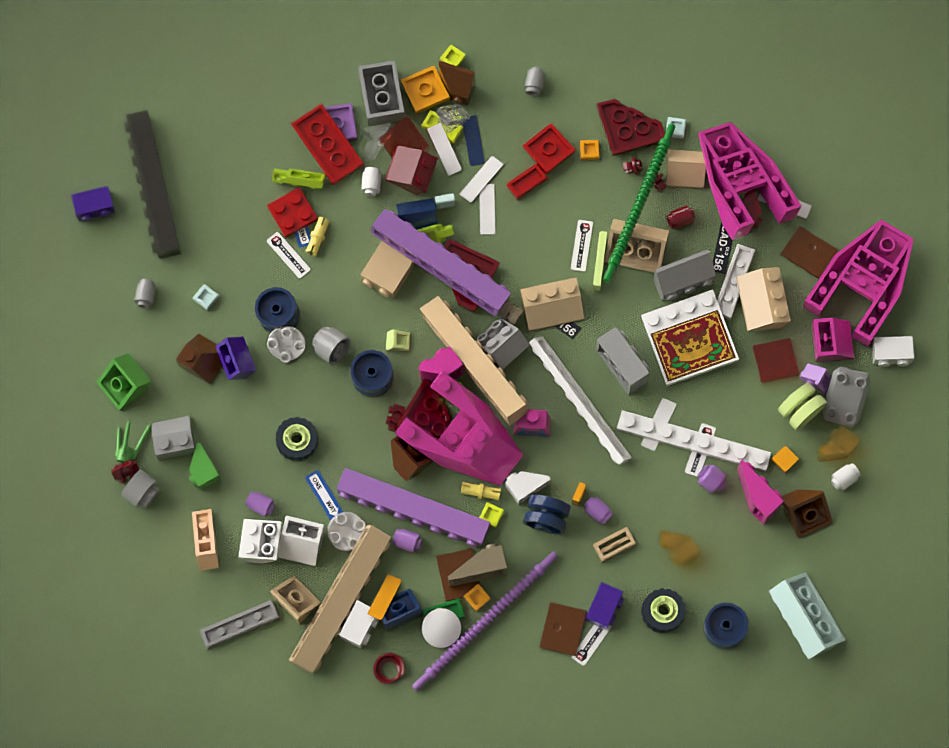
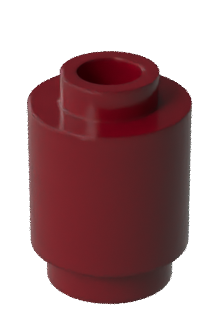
(680, 217)

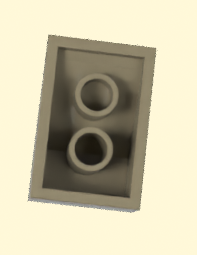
(484, 565)

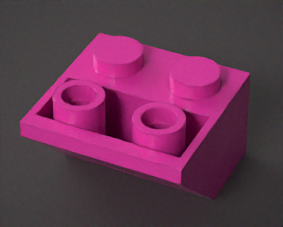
(832, 339)
(444, 360)

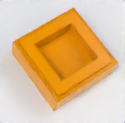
(589, 149)
(785, 459)
(580, 491)
(477, 597)

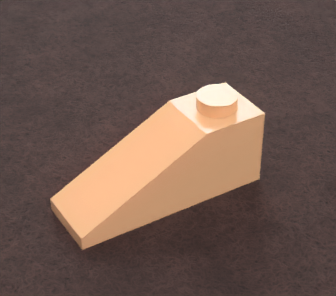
(205, 540)

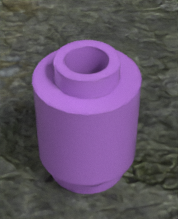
(260, 503)
(598, 510)
(407, 540)

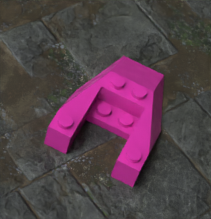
(740, 166)
(873, 268)
(472, 442)

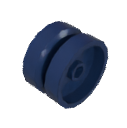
(276, 309)
(375, 384)
(546, 514)
(729, 615)

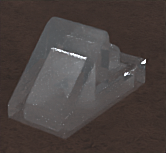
(452, 117)
(373, 133)

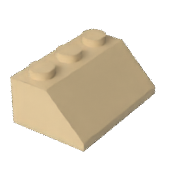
(644, 249)
(763, 299)
(552, 304)

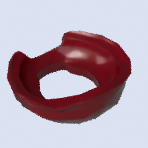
(381, 660)

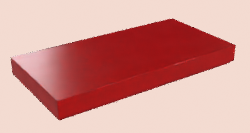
(327, 144)

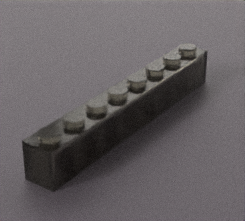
(153, 184)

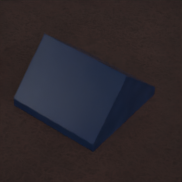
(418, 213)
(401, 610)

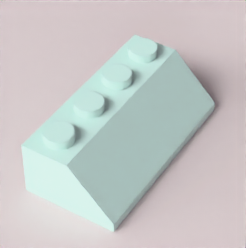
(807, 615)

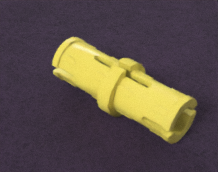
(317, 236)
(480, 491)

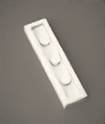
(729, 292)

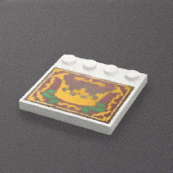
(689, 338)

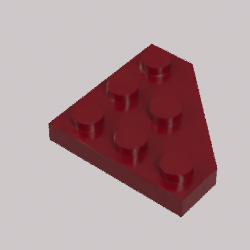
(627, 127)
(482, 262)
(427, 410)

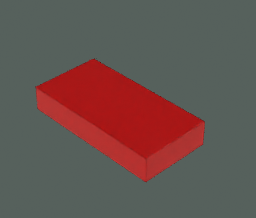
(526, 181)

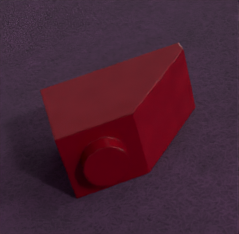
(752, 205)

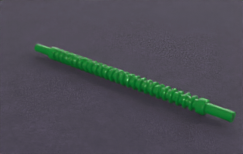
(642, 195)

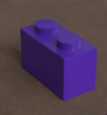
(93, 204)
(236, 358)
(604, 605)

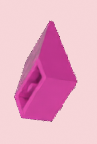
(761, 499)

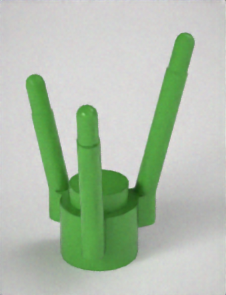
(125, 453)

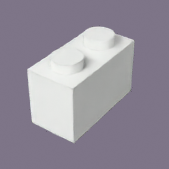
(892, 351)
(358, 625)

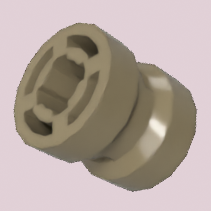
(511, 312)

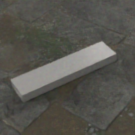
(239, 624)

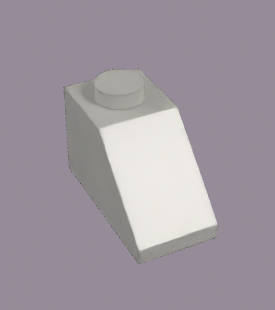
(525, 484)

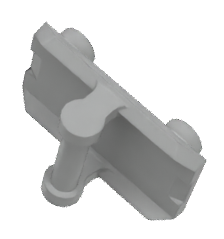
(846, 396)

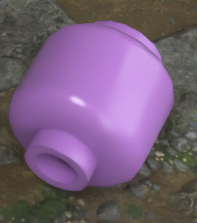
(712, 478)

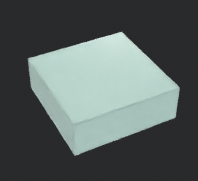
(680, 127)
(444, 201)
(206, 297)

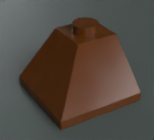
(458, 82)
(200, 358)
(407, 459)
(806, 511)

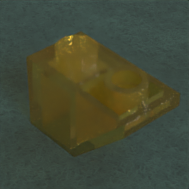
(839, 447)
(680, 546)

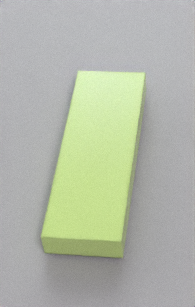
(599, 261)

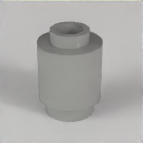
(534, 81)
(145, 293)

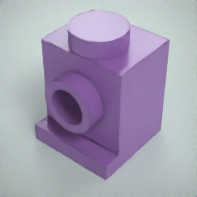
(817, 376)

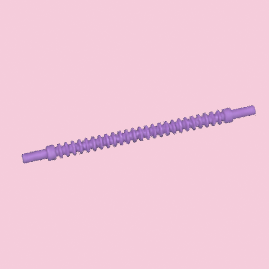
(431, 672)

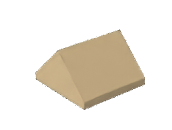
(685, 169)
(295, 599)

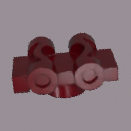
(396, 413)
(125, 469)

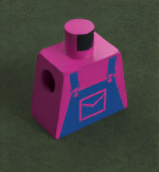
(533, 424)

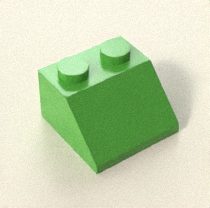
(123, 381)

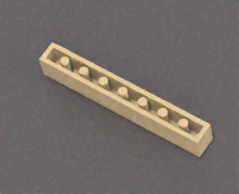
(475, 362)
(340, 598)

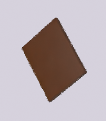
(809, 252)
(447, 565)
(562, 629)

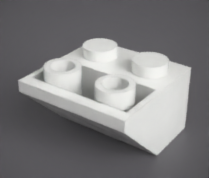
(301, 540)
(260, 541)

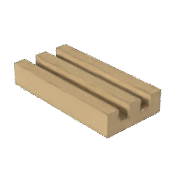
(600, 552)

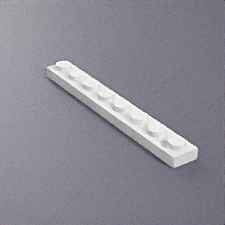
(581, 401)
(692, 440)

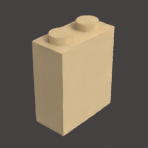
(386, 270)

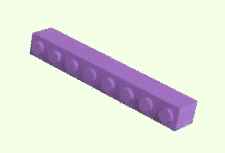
(440, 262)
(413, 507)

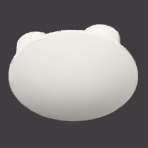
(286, 343)
(345, 530)
(441, 628)

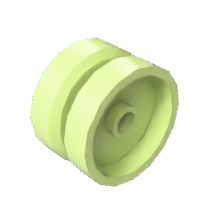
(803, 405)

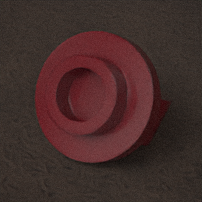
(634, 166)
(659, 183)

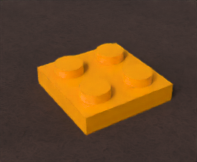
(425, 89)

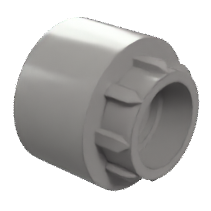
(331, 344)
(141, 490)

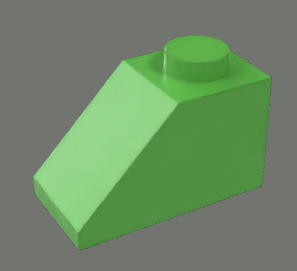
(202, 469)

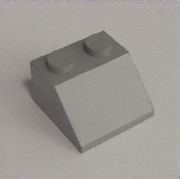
(173, 438)

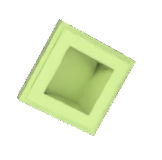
(398, 340)

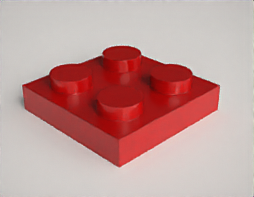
(548, 148)
(292, 212)

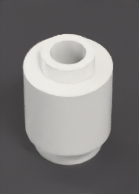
(371, 181)
(845, 476)

